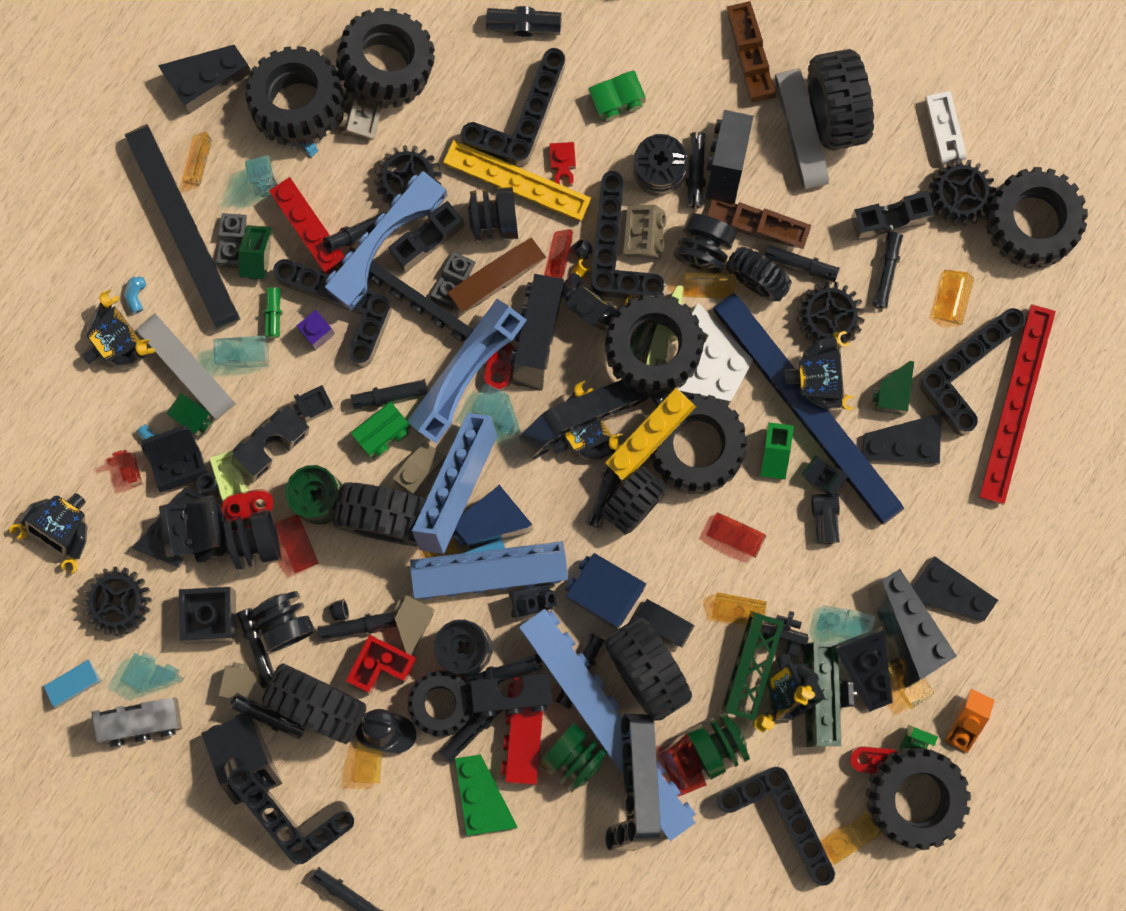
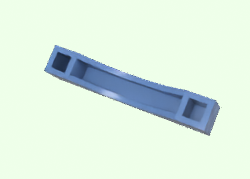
(418, 201)
(439, 405)

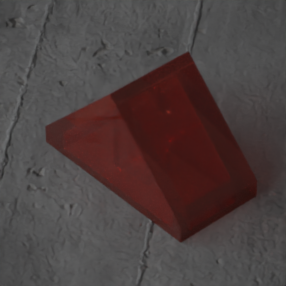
(681, 759)

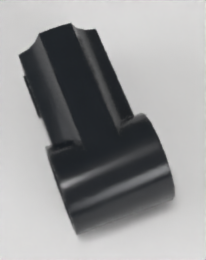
(826, 512)

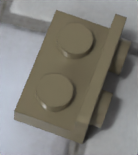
(359, 117)
(644, 231)

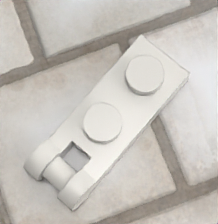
(945, 126)

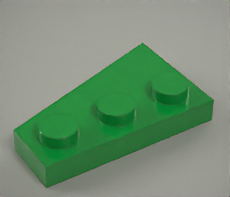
(481, 799)

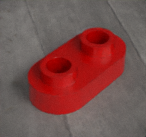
(499, 366)
(246, 502)
(874, 756)

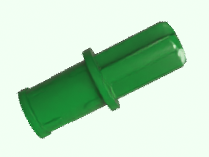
(272, 312)

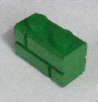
(381, 430)

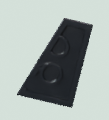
(906, 442)
(153, 542)
(949, 590)
(868, 667)

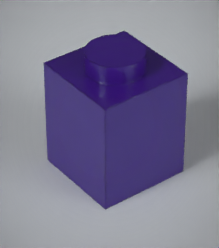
(315, 329)

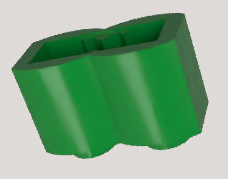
(617, 95)

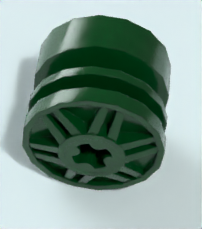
(303, 487)
(718, 745)
(573, 758)

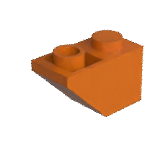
(970, 720)

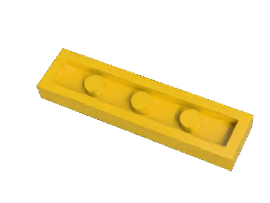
(650, 434)

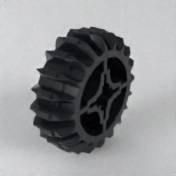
(411, 157)
(953, 187)
(759, 274)
(841, 313)
(108, 608)

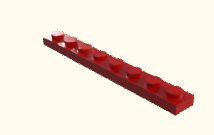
(1017, 404)

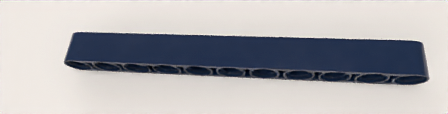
(816, 420)

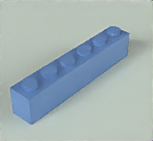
(454, 483)
(488, 570)

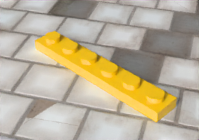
(524, 182)

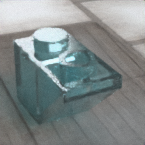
(261, 175)
(241, 351)
(499, 407)
(844, 622)
(149, 676)

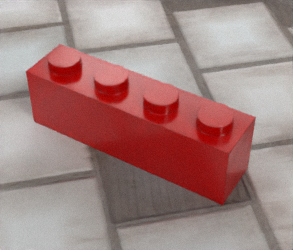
(306, 225)
(523, 741)

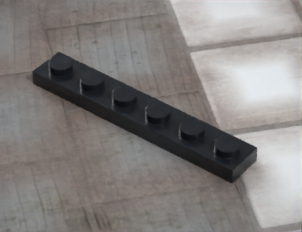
(418, 302)

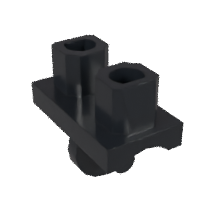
(532, 600)
(795, 638)

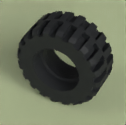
(390, 30)
(289, 68)
(840, 99)
(1050, 189)
(663, 312)
(723, 468)
(377, 512)
(648, 669)
(314, 703)
(948, 814)

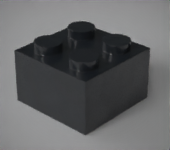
(207, 615)

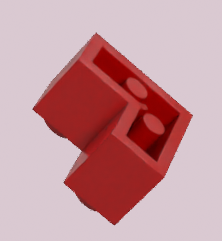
(379, 657)

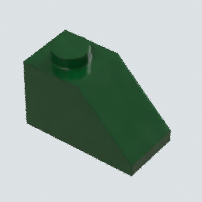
(255, 252)
(894, 391)
(188, 413)

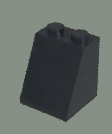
(242, 740)

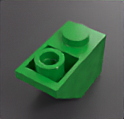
(776, 450)

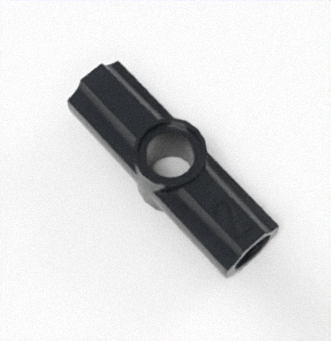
(523, 21)

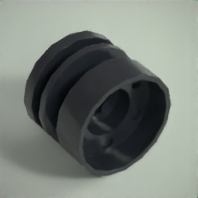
(655, 178)
(493, 214)
(704, 245)
(252, 540)
(281, 621)
(448, 647)

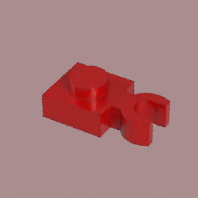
(562, 159)

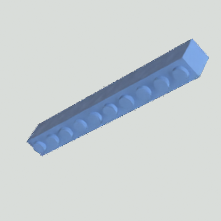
(598, 710)

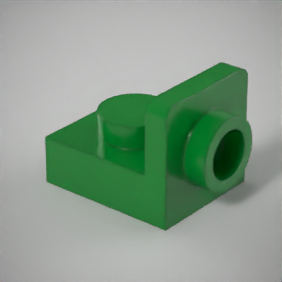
(916, 737)

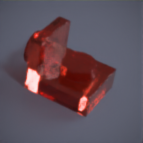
(130, 471)

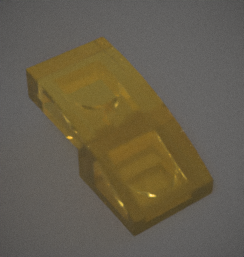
(367, 764)
(850, 838)

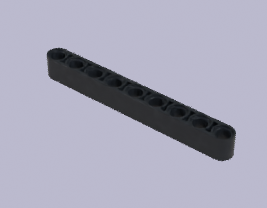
(182, 227)

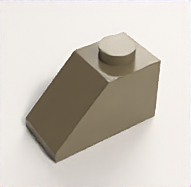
(418, 468)
(412, 621)
(242, 681)

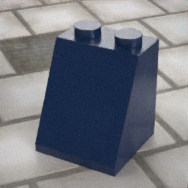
(490, 520)
(605, 590)

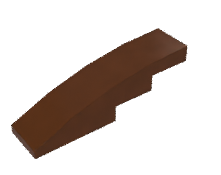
(751, 52)
(761, 223)
(496, 275)

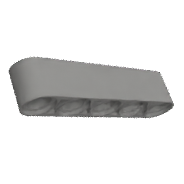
(801, 129)
(186, 366)

